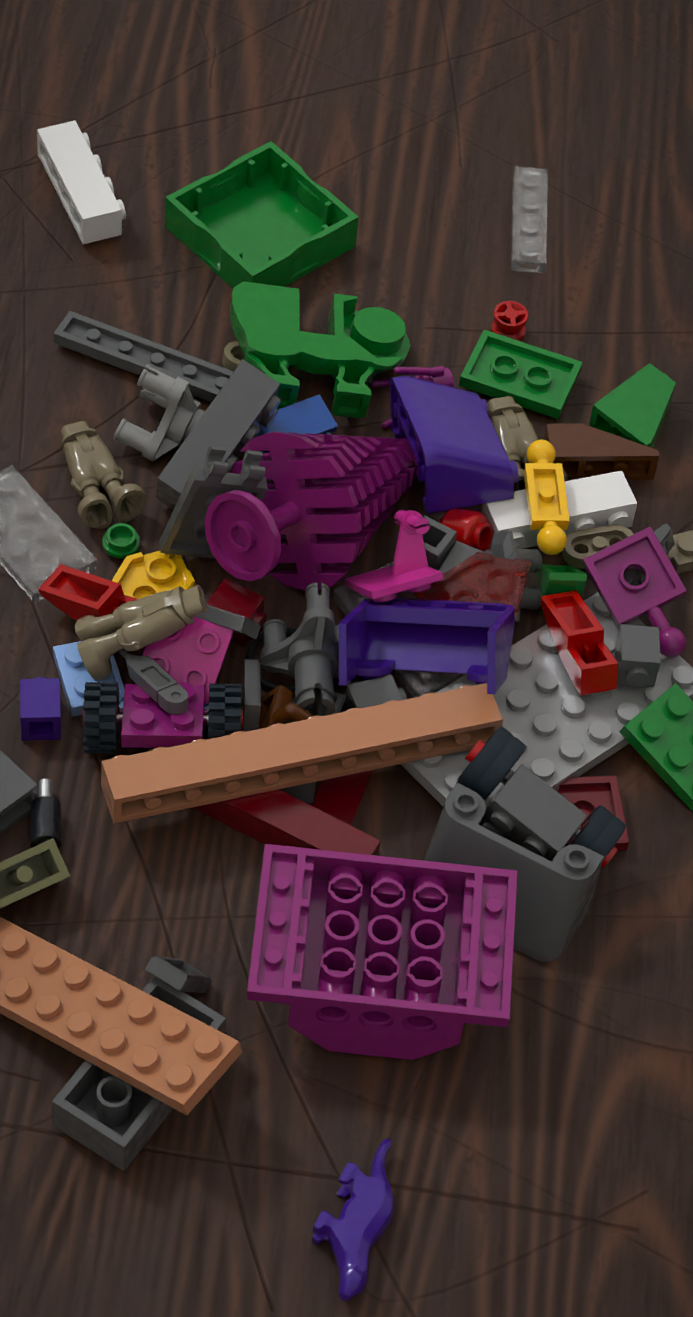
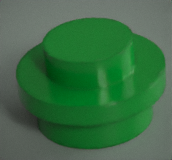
(121, 541)

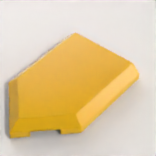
(152, 573)

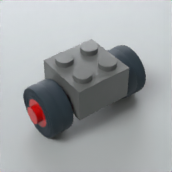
(530, 809)

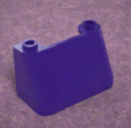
(452, 444)

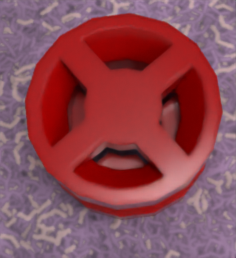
(510, 320)

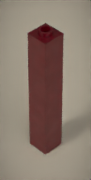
(287, 821)

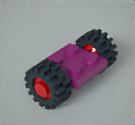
(148, 724)

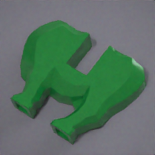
(353, 351)

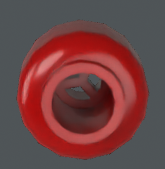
(471, 527)

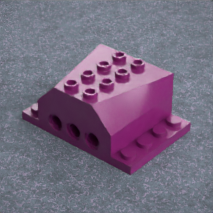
(382, 949)

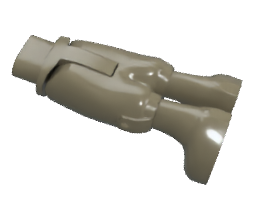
(514, 432)
(94, 467)
(138, 626)

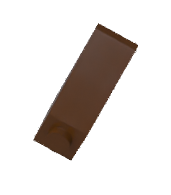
(594, 452)

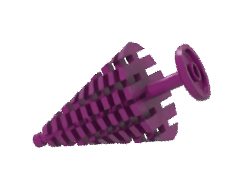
(321, 494)

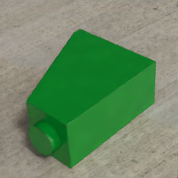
(636, 407)

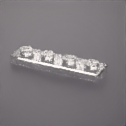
(529, 219)

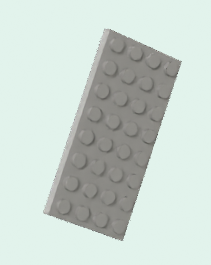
(544, 711)

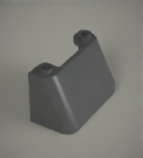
(549, 894)

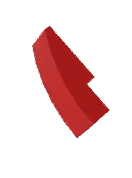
(83, 593)
(580, 642)

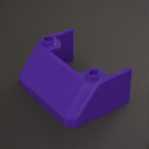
(427, 637)

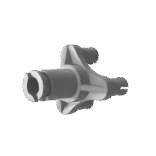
(177, 422)

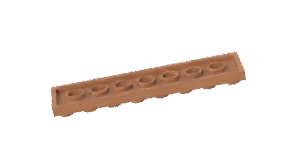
(110, 1021)

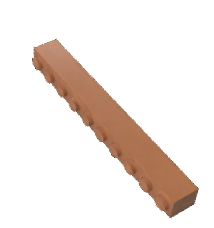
(298, 752)

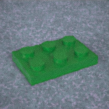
(523, 371)
(665, 740)

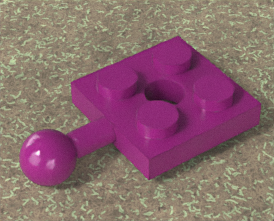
(631, 602)

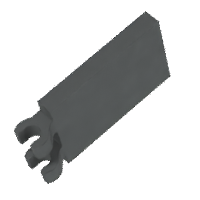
(186, 526)

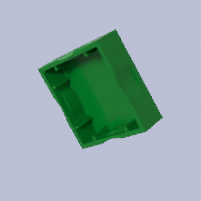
(261, 220)

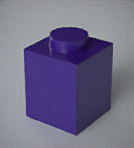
(40, 709)

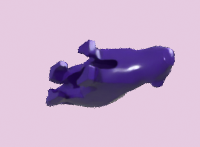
(360, 1223)

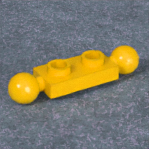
(546, 497)

